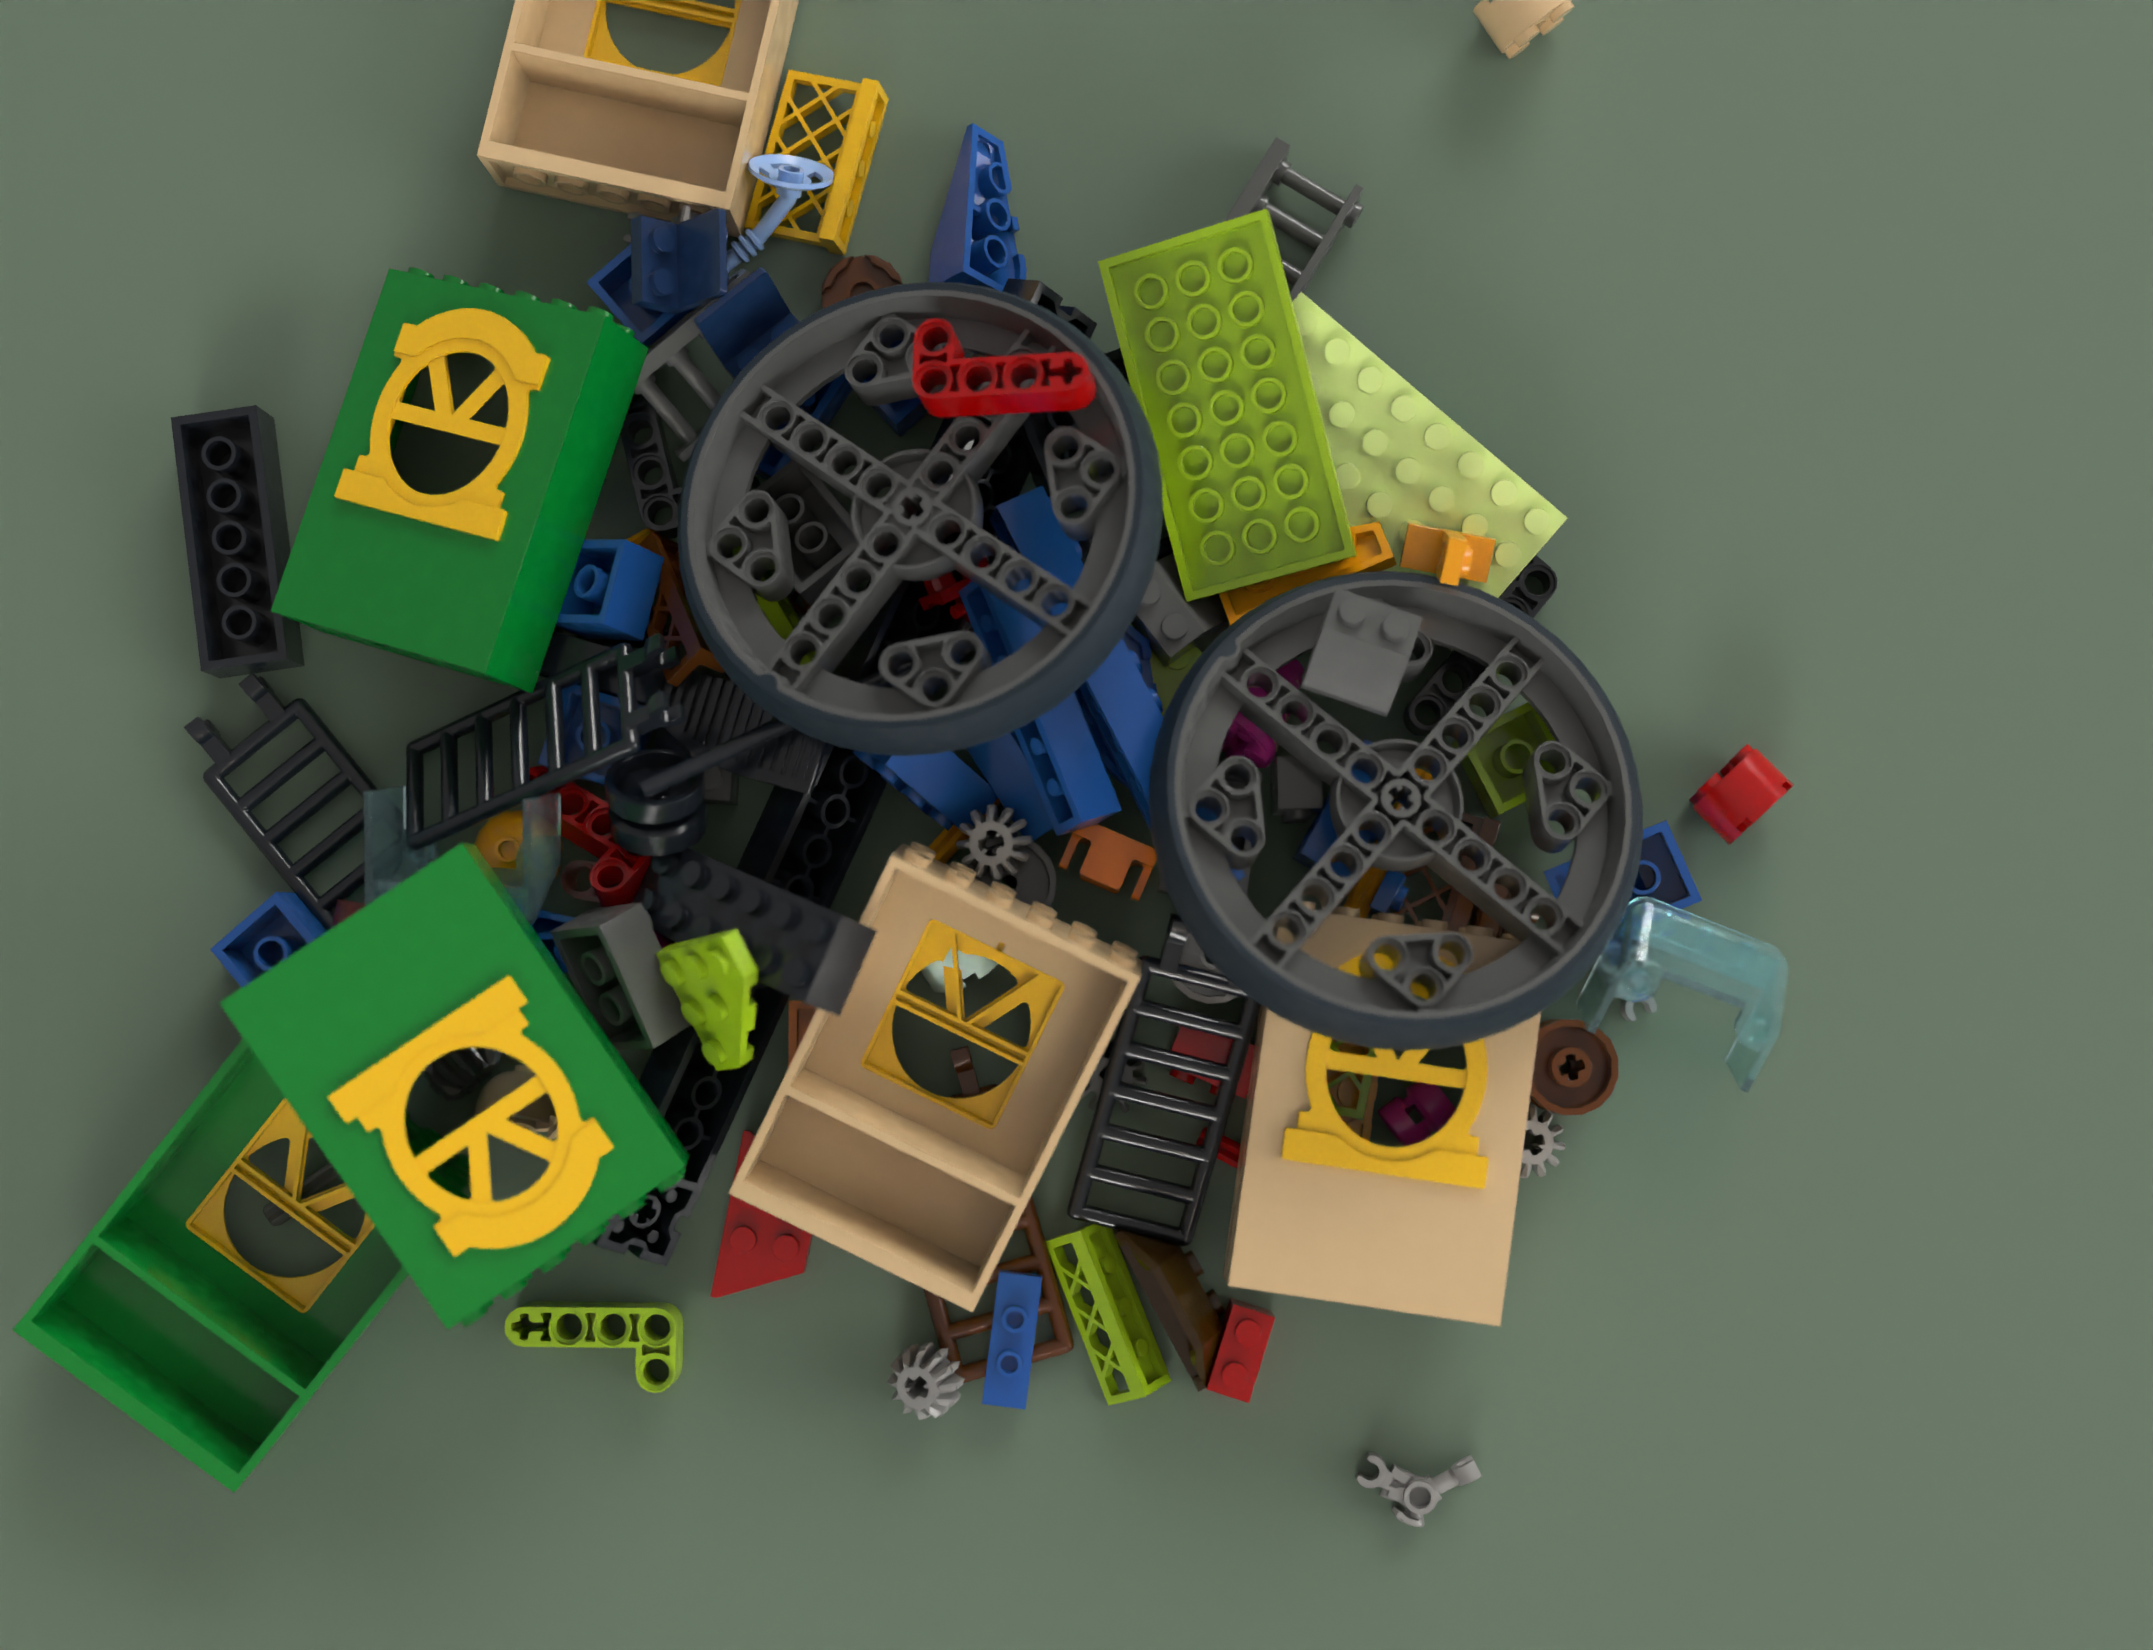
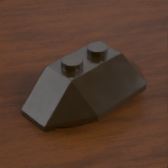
(1178, 1299)

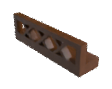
(673, 602)

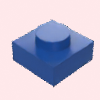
(1390, 893)

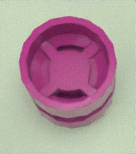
(1430, 1105)

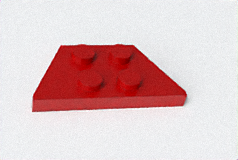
(756, 1244)

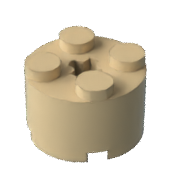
(1516, 22)

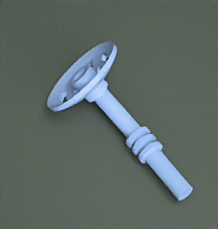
(790, 177)

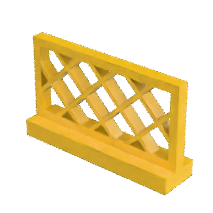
(851, 159)

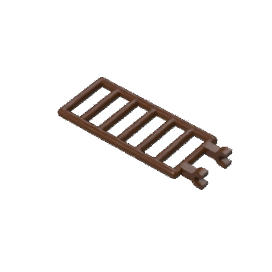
(1037, 1261)

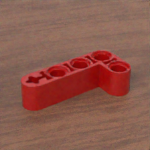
(1068, 374)
(588, 832)

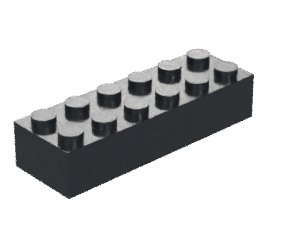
(235, 540)
(791, 940)

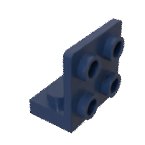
(680, 262)
(745, 321)

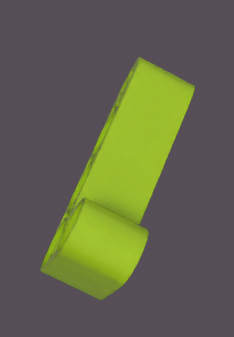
(597, 1334)

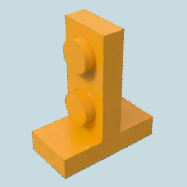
(1447, 553)

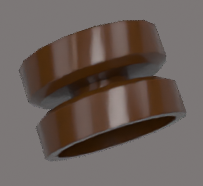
(1590, 1072)

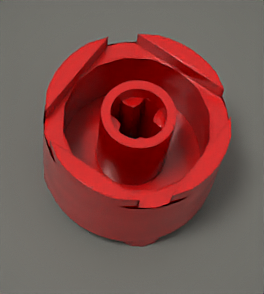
(1742, 796)

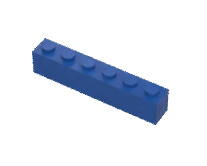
(1058, 742)

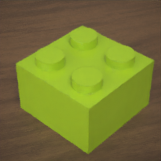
(1499, 758)

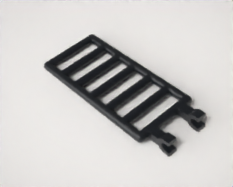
(633, 723)
(240, 807)
(1112, 1089)

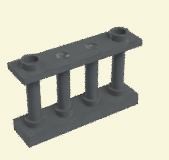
(1276, 169)
(671, 350)

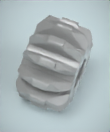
(1004, 854)
(1544, 1143)
(925, 1380)

